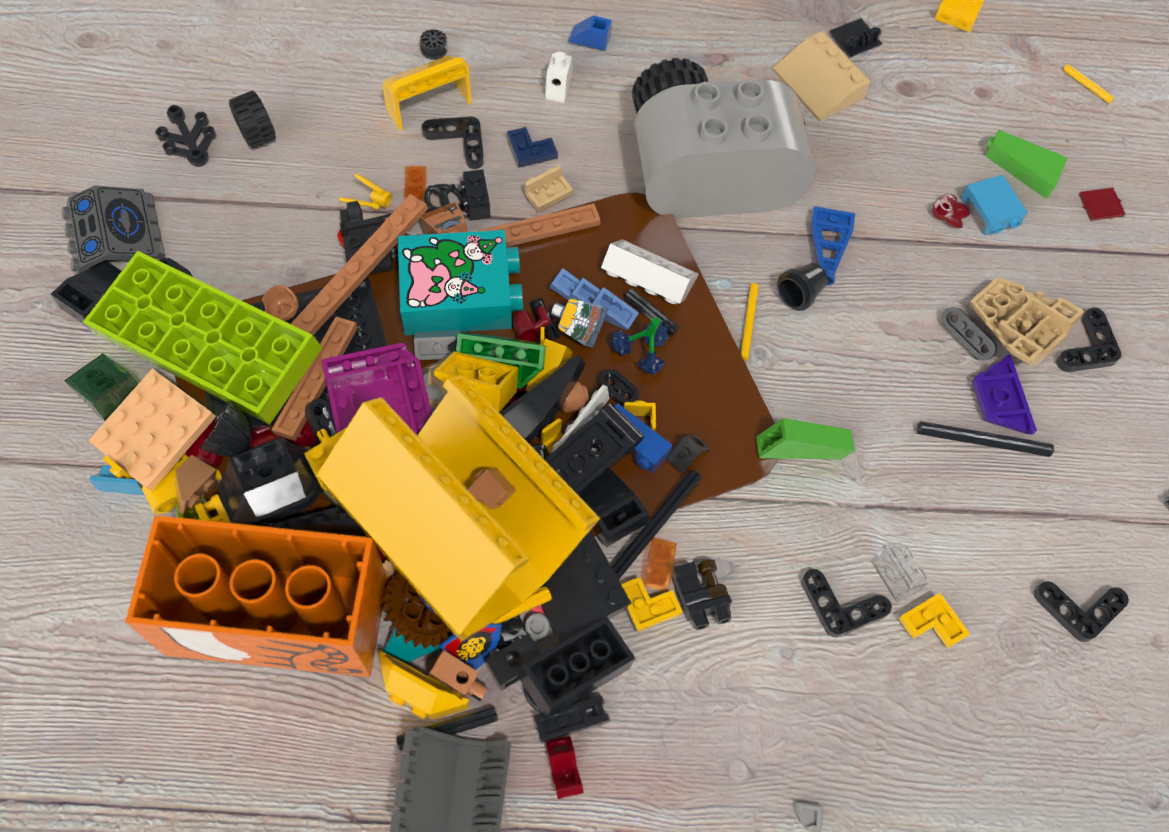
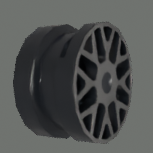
(433, 44)

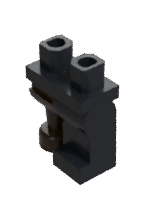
(701, 601)

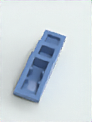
(570, 287)

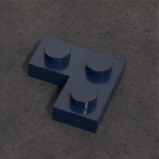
(530, 152)

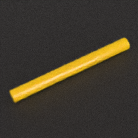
(749, 321)

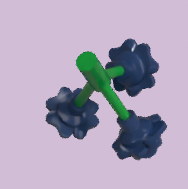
(654, 335)

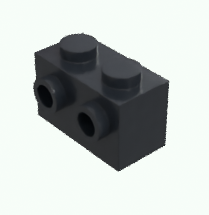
(476, 194)

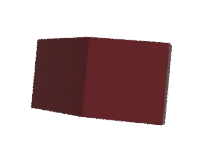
(564, 767)

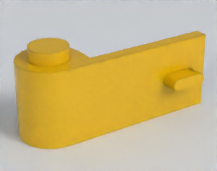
(164, 496)

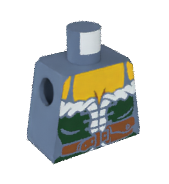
(581, 320)

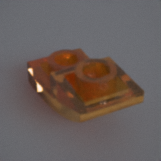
(415, 181)
(660, 564)

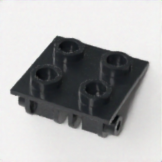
(857, 37)

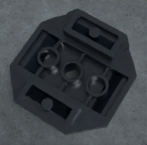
(268, 483)

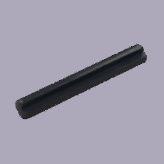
(459, 724)

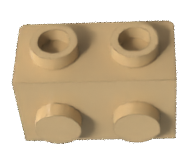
(547, 189)

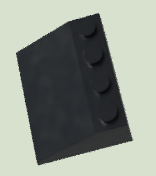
(583, 591)

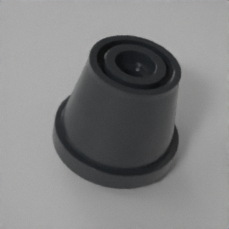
(801, 286)

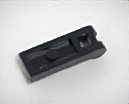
(571, 719)

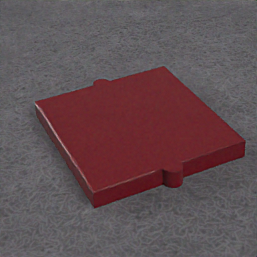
(1102, 204)

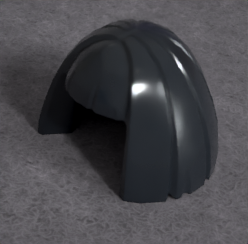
(232, 433)

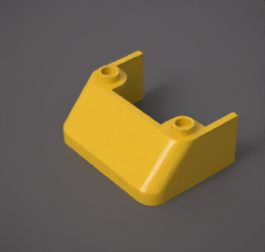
(423, 79)

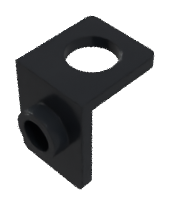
(687, 452)

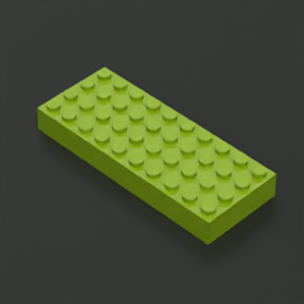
(204, 336)

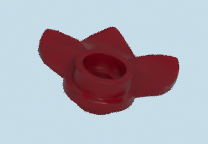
(950, 210)

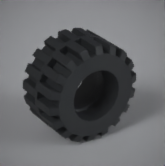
(252, 119)

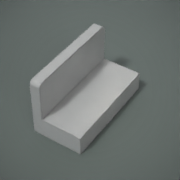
(434, 344)

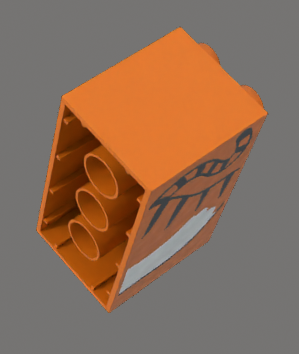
(259, 596)

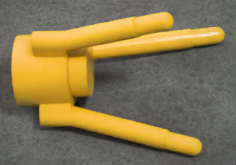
(380, 197)

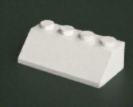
(649, 271)

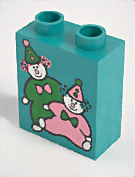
(457, 281)

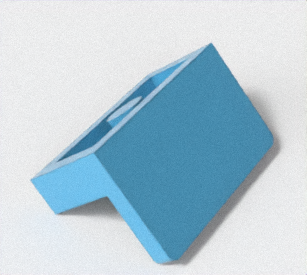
(110, 483)

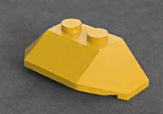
(419, 691)

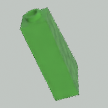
(1026, 161)
(804, 441)

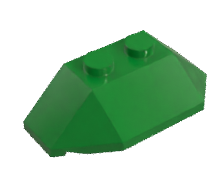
(523, 354)

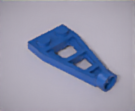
(833, 221)

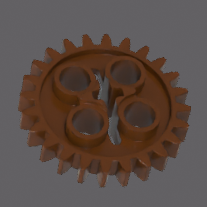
(422, 624)

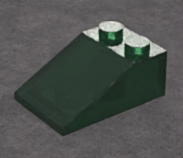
(102, 385)

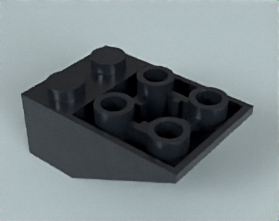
(84, 290)
(616, 507)

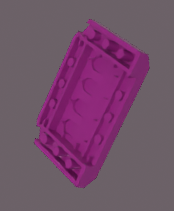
(374, 374)

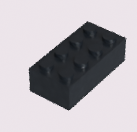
(576, 667)

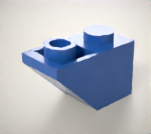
(592, 32)

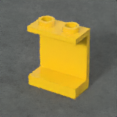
(959, 13)

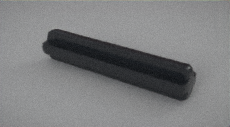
(650, 310)

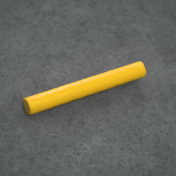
(1088, 83)

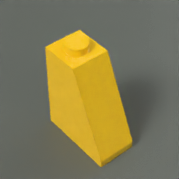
(555, 358)

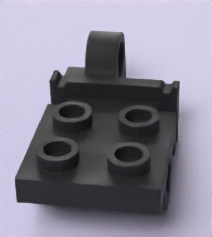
(358, 231)

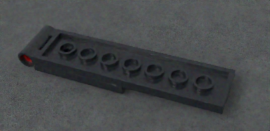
(608, 433)

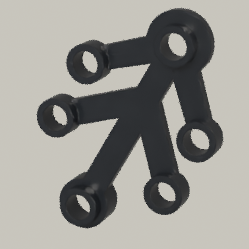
(196, 154)

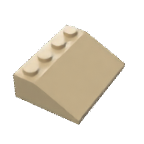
(822, 76)

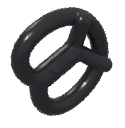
(443, 195)

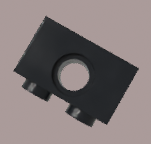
(497, 664)

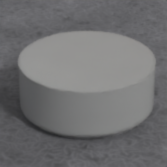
(538, 625)

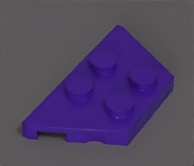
(1003, 397)

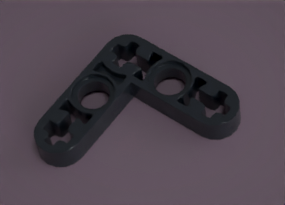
(462, 131)
(1098, 348)
(841, 615)
(1086, 618)

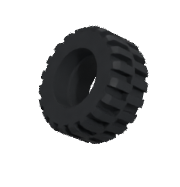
(664, 76)

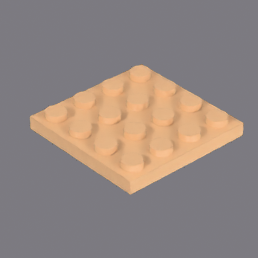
(152, 429)

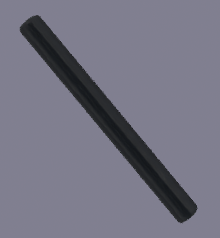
(985, 438)
(656, 523)

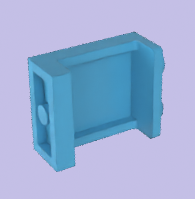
(995, 204)

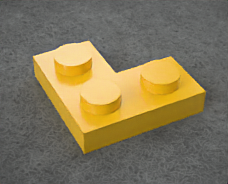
(646, 611)
(938, 615)

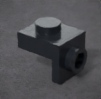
(511, 629)

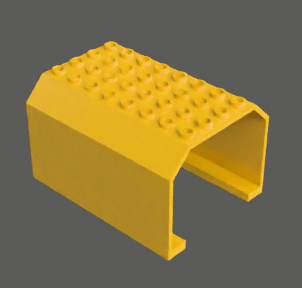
(416, 508)

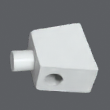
(559, 68)

